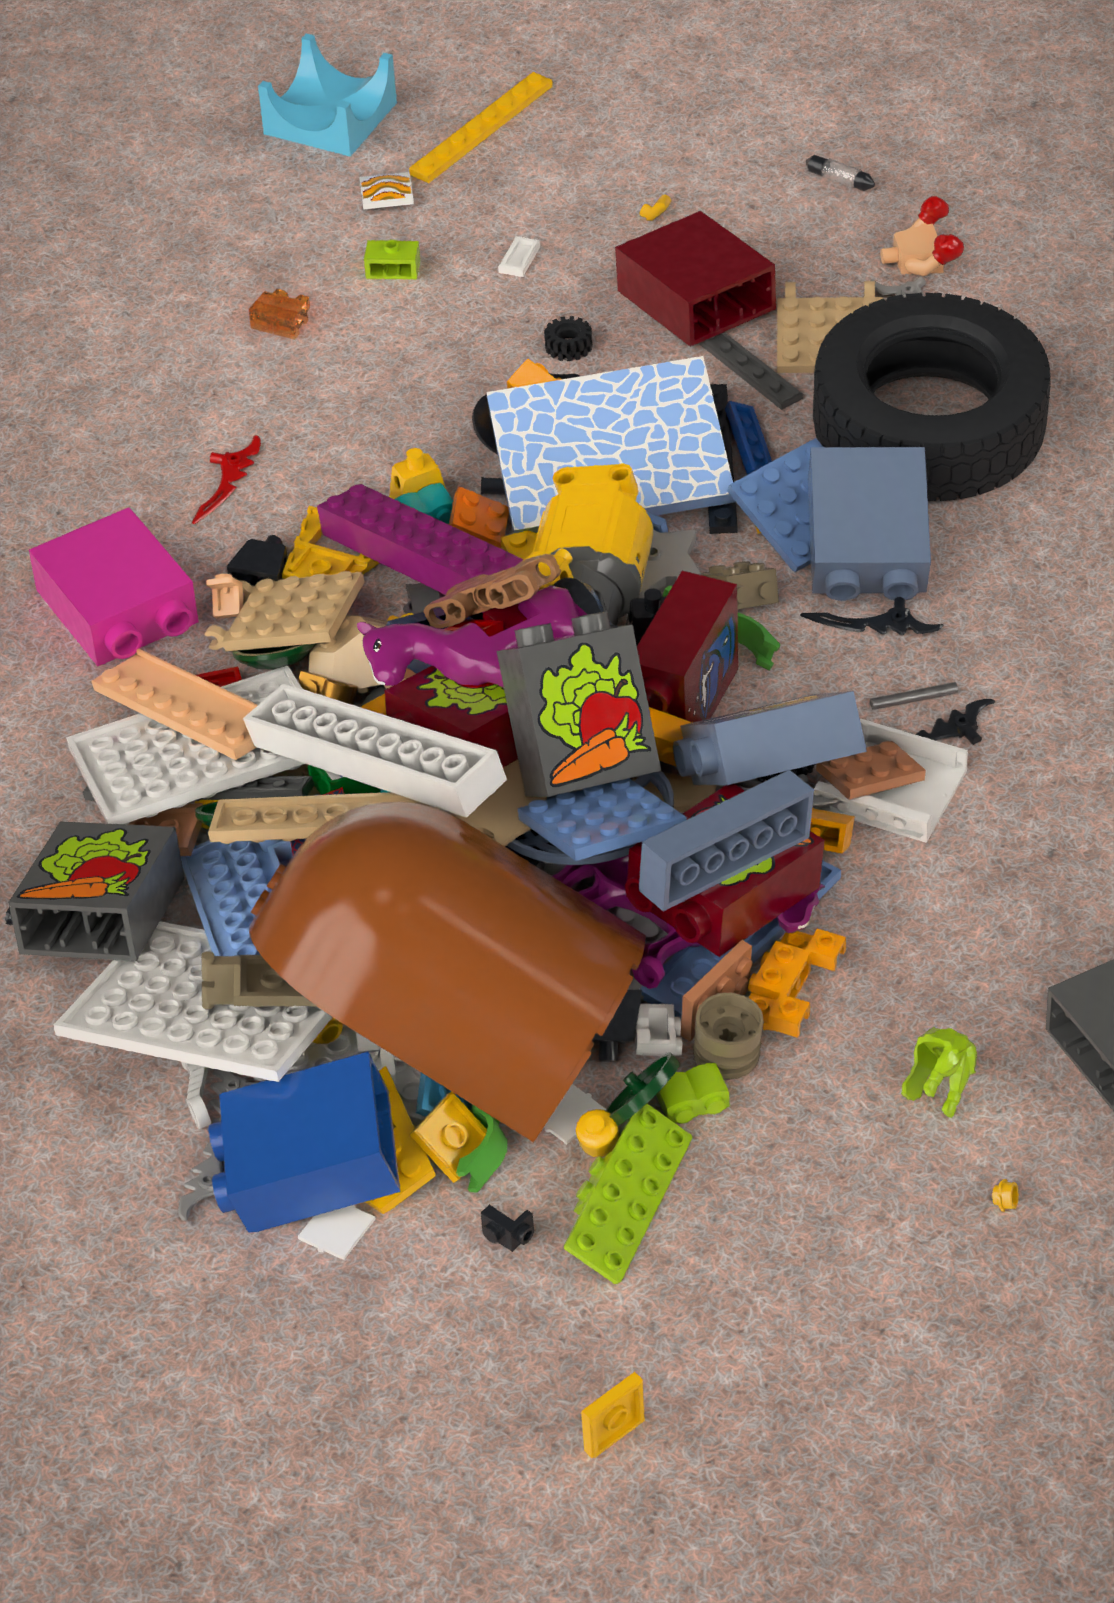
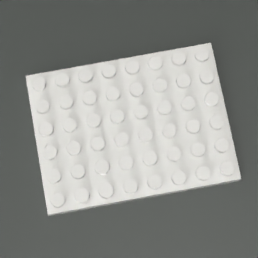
(147, 768)
(159, 1012)

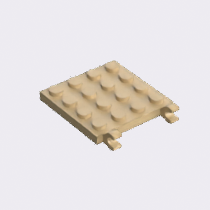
(807, 321)
(289, 612)

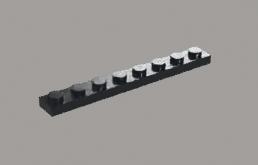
(723, 517)

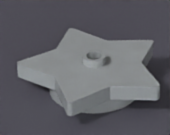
(667, 559)

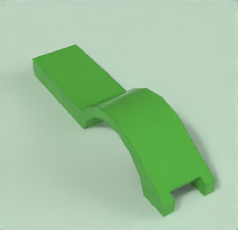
(754, 637)
(487, 1156)

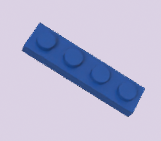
(748, 436)

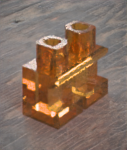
(279, 313)

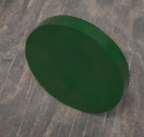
(642, 1088)

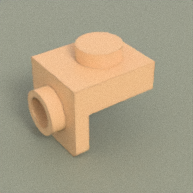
(226, 595)

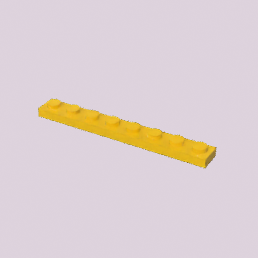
(480, 127)

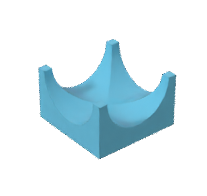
(326, 105)

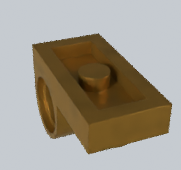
(328, 687)

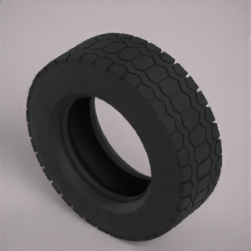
(942, 340)

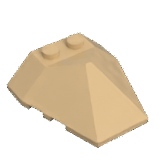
(345, 655)

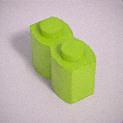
(694, 1093)

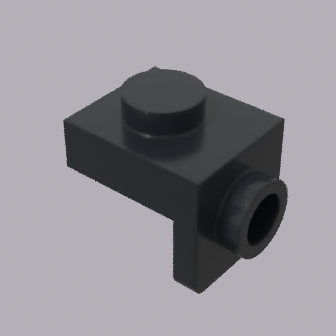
(504, 1230)

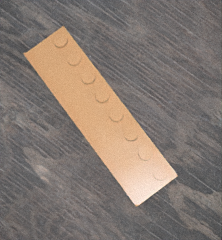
(180, 702)

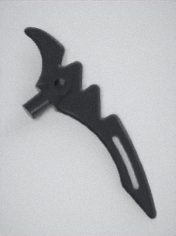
(896, 618)
(959, 723)

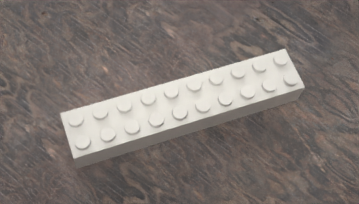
(376, 749)

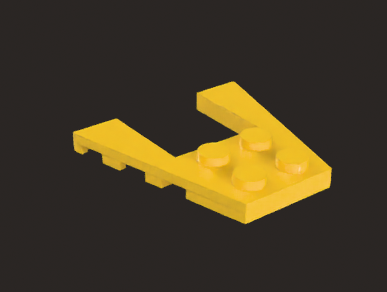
(313, 559)
(412, 1161)

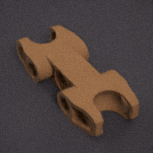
(492, 591)

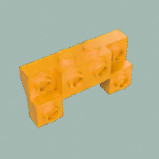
(785, 972)

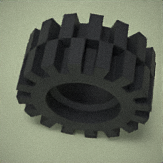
(558, 345)

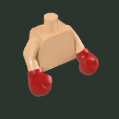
(919, 248)

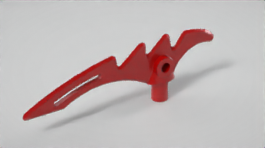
(230, 466)

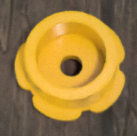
(1006, 1195)

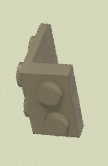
(754, 582)

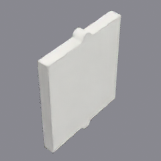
(568, 1112)
(337, 1230)

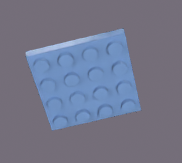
(779, 503)
(600, 818)

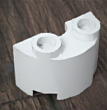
(658, 1031)

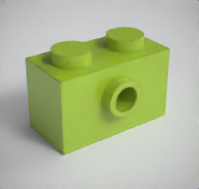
(392, 259)

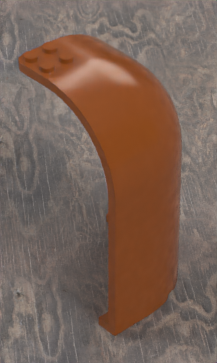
(449, 954)

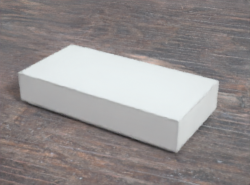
(519, 256)

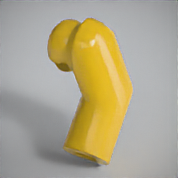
(658, 208)

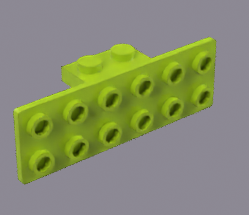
(626, 1192)

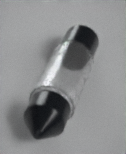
(840, 173)

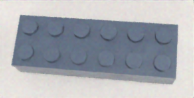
(725, 840)

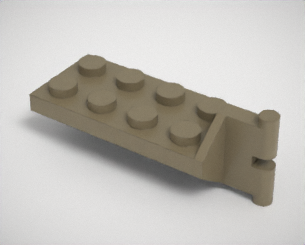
(245, 982)

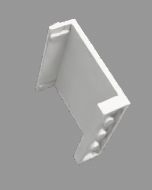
(911, 808)

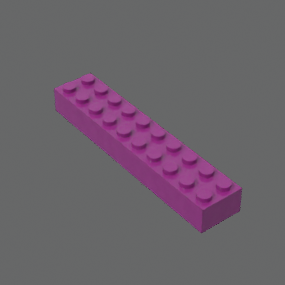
(408, 539)

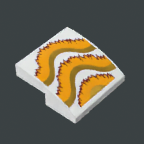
(386, 190)

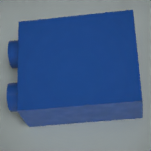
(305, 1144)

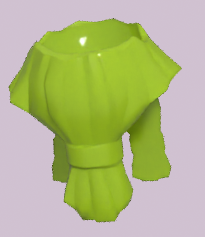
(941, 1055)

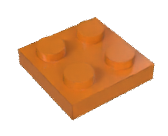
(479, 516)

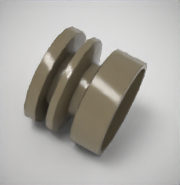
(728, 1034)

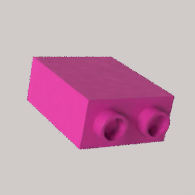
(114, 586)

